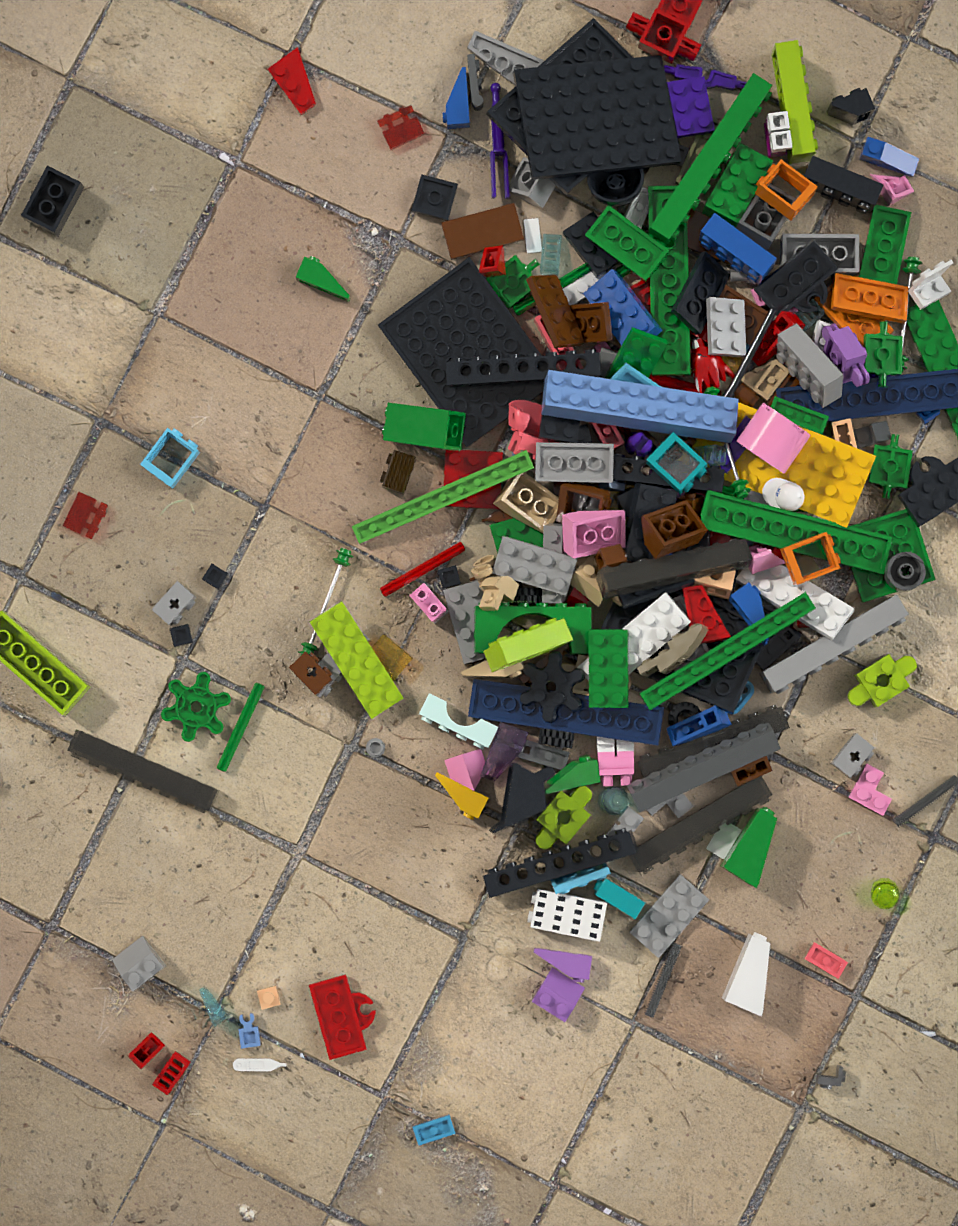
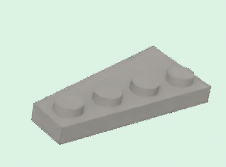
(501, 56)

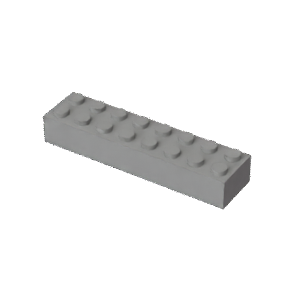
(826, 651)

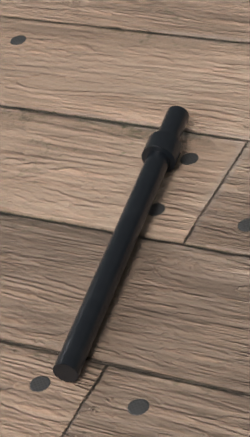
(750, 354)

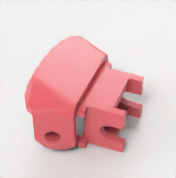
(525, 422)

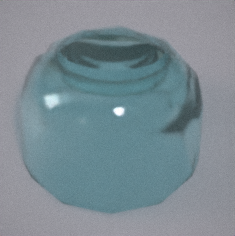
(613, 800)

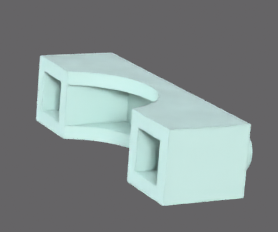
(436, 710)

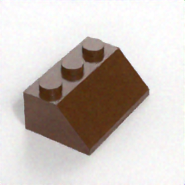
(672, 529)

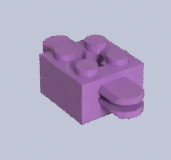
(846, 353)

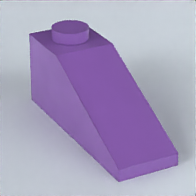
(569, 963)

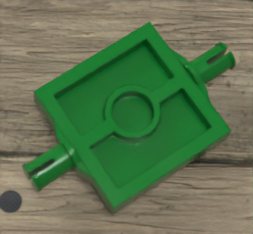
(513, 285)
(883, 354)
(890, 466)

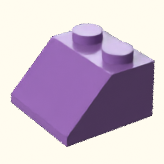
(558, 994)

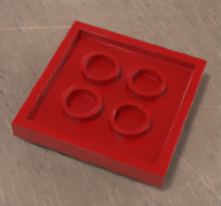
(466, 462)

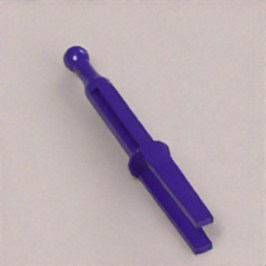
(498, 148)

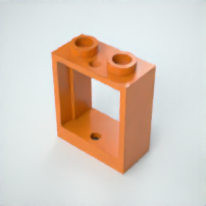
(795, 179)
(791, 563)

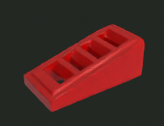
(162, 1087)

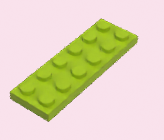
(356, 659)

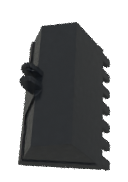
(523, 795)

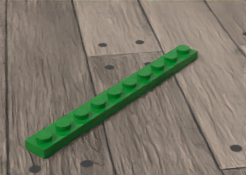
(727, 651)

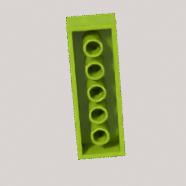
(792, 98)
(39, 666)

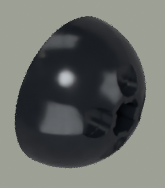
(616, 187)

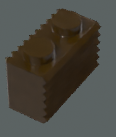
(398, 471)

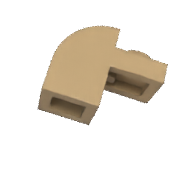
(497, 590)

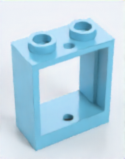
(176, 435)

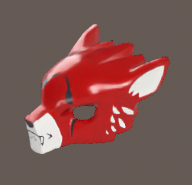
(706, 368)

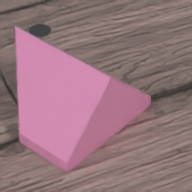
(894, 187)
(763, 559)
(466, 768)

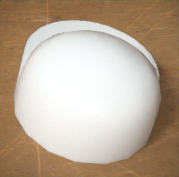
(783, 494)

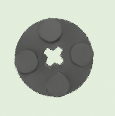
(915, 570)

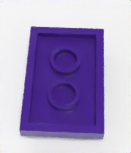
(690, 107)

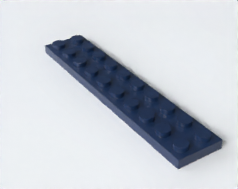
(901, 395)
(502, 703)

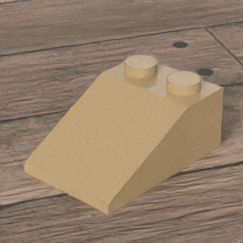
(528, 502)
(483, 670)

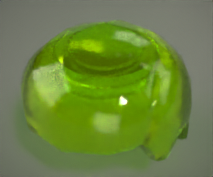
(885, 893)

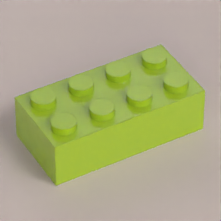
(527, 644)

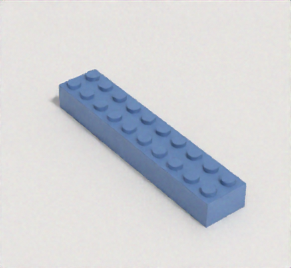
(639, 406)

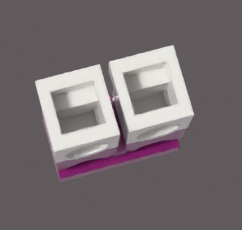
(776, 138)

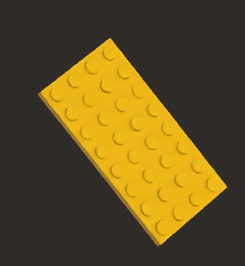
(824, 468)

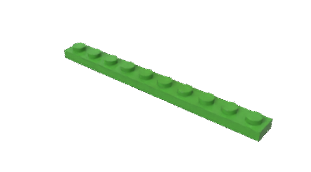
(443, 496)

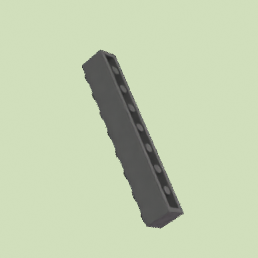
(703, 766)

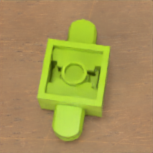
(882, 680)
(563, 817)

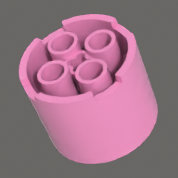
(773, 438)

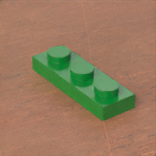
(800, 415)

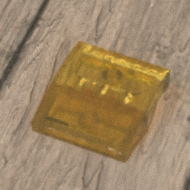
(391, 656)

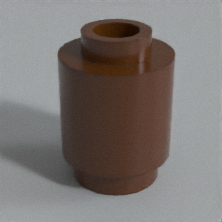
(746, 395)

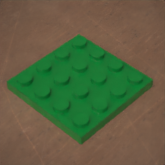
(905, 538)

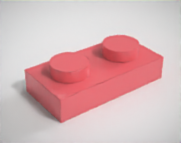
(826, 960)

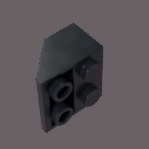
(853, 107)

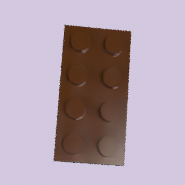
(555, 311)

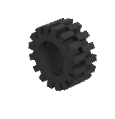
(530, 595)
(679, 708)
(556, 738)

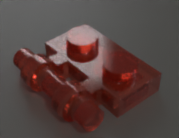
(403, 132)
(80, 512)

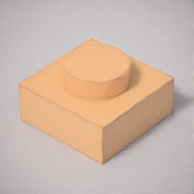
(268, 997)

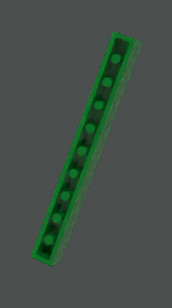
(710, 159)

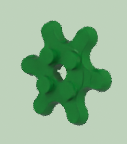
(182, 708)

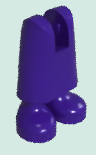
(640, 444)

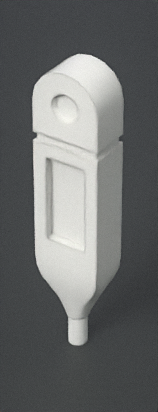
(256, 1064)

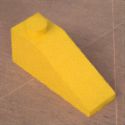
(465, 798)

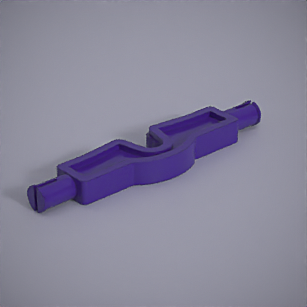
(716, 78)

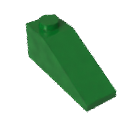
(317, 276)
(574, 775)

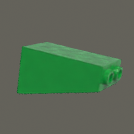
(424, 426)
(751, 848)

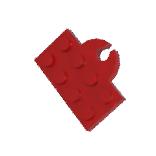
(341, 1016)

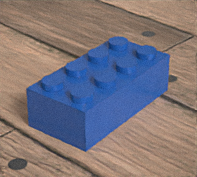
(737, 249)
(624, 306)

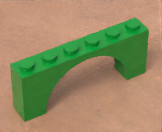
(490, 623)

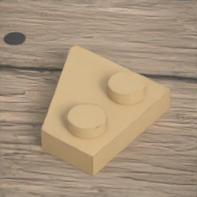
(766, 378)

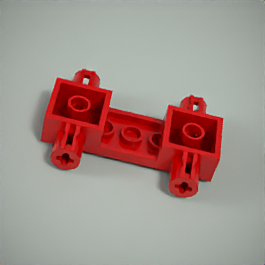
(672, 19)

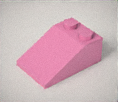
(590, 530)

